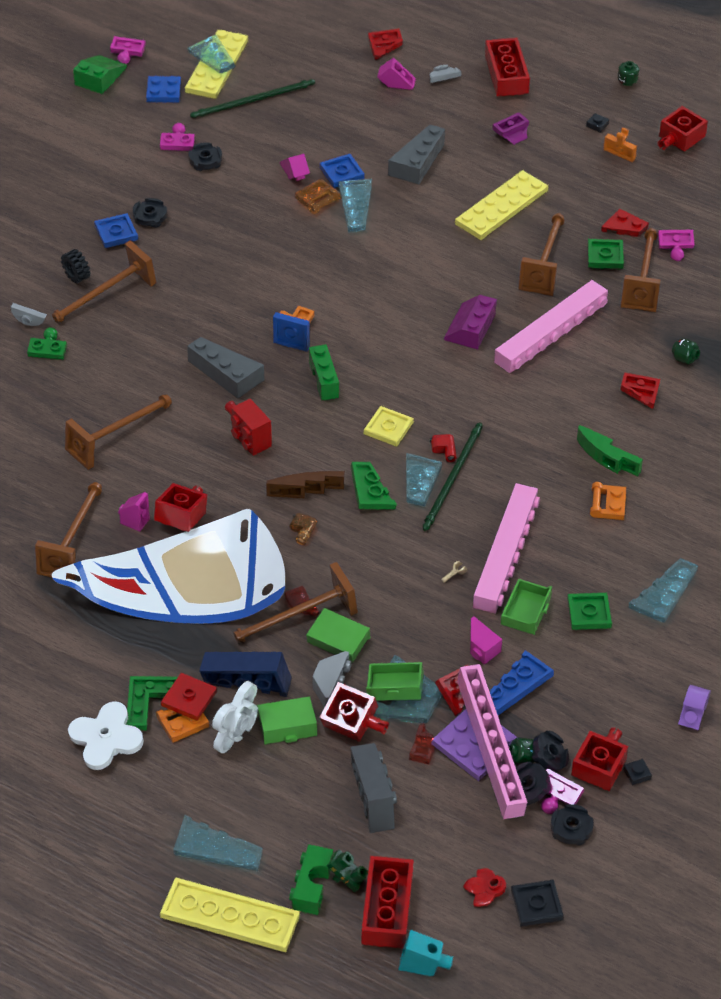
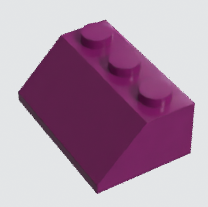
(472, 321)

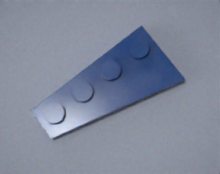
(520, 681)

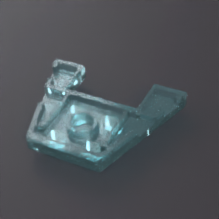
(411, 710)

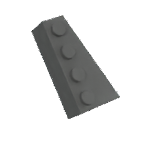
(225, 366)
(374, 787)

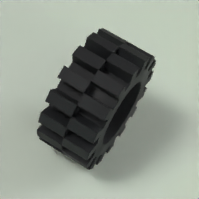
(75, 266)

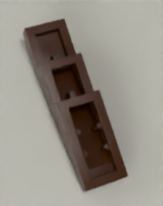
(308, 482)

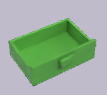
(526, 606)
(338, 634)
(395, 681)
(287, 720)

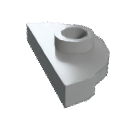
(444, 72)
(27, 316)

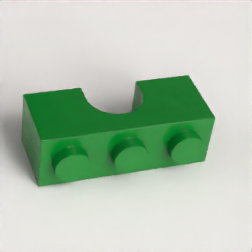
(323, 368)
(307, 895)

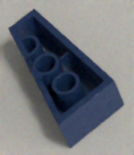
(263, 669)

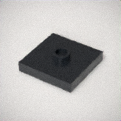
(537, 903)

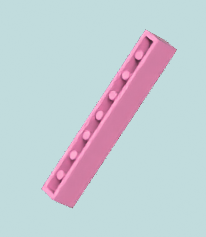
(550, 326)
(505, 548)
(492, 742)

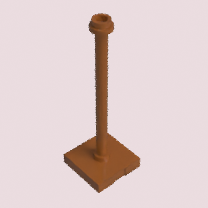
(139, 263)
(539, 274)
(642, 291)
(82, 444)
(53, 556)
(342, 590)

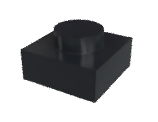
(597, 123)
(637, 772)

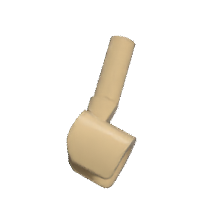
(463, 570)

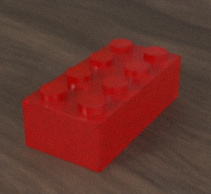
(507, 67)
(387, 902)

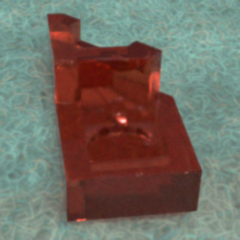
(298, 596)
(422, 748)

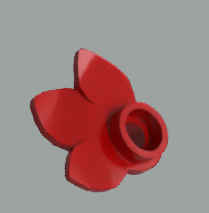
(483, 887)

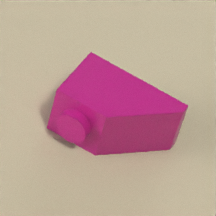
(395, 75)
(295, 167)
(135, 512)
(483, 642)

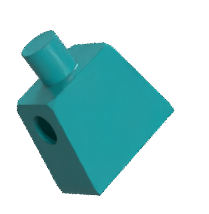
(423, 955)

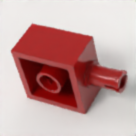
(682, 129)
(250, 426)
(181, 507)
(351, 713)
(600, 759)

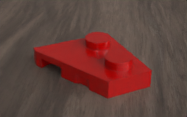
(625, 224)
(641, 388)

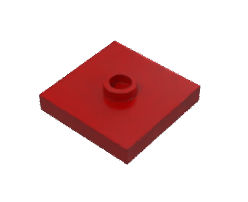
(189, 696)

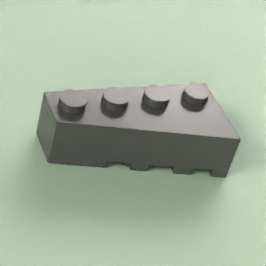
(418, 155)

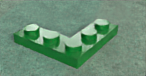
(140, 690)

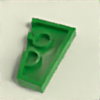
(369, 489)

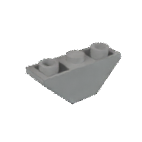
(329, 673)

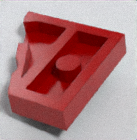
(384, 42)
(450, 690)

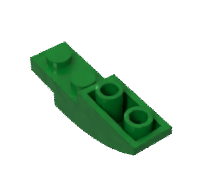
(609, 456)

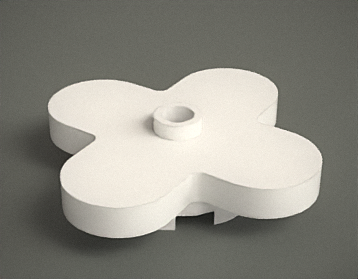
(235, 717)
(105, 735)

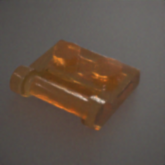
(316, 191)

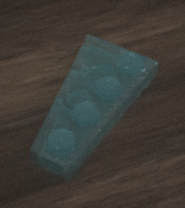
(355, 202)
(665, 592)
(206, 844)

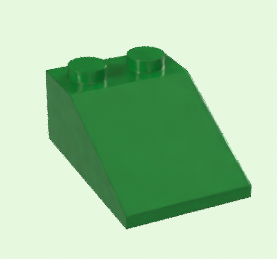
(97, 73)

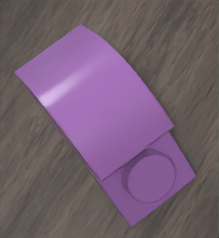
(694, 706)

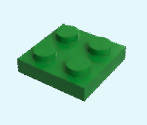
(605, 253)
(589, 611)

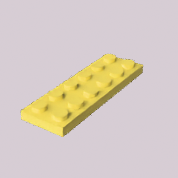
(206, 80)
(501, 205)
(230, 914)

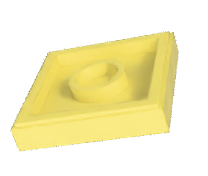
(388, 426)

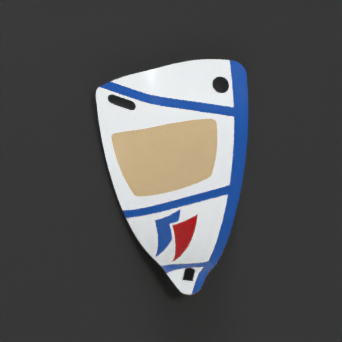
(188, 576)

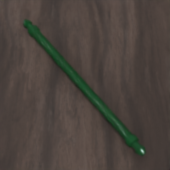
(202, 112)
(430, 518)

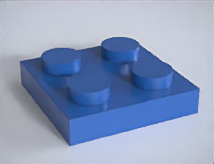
(163, 89)
(341, 169)
(116, 230)
(291, 331)

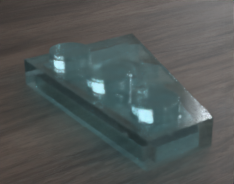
(213, 54)
(420, 478)

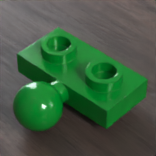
(47, 347)

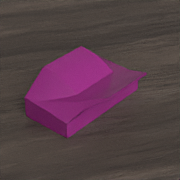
(512, 128)

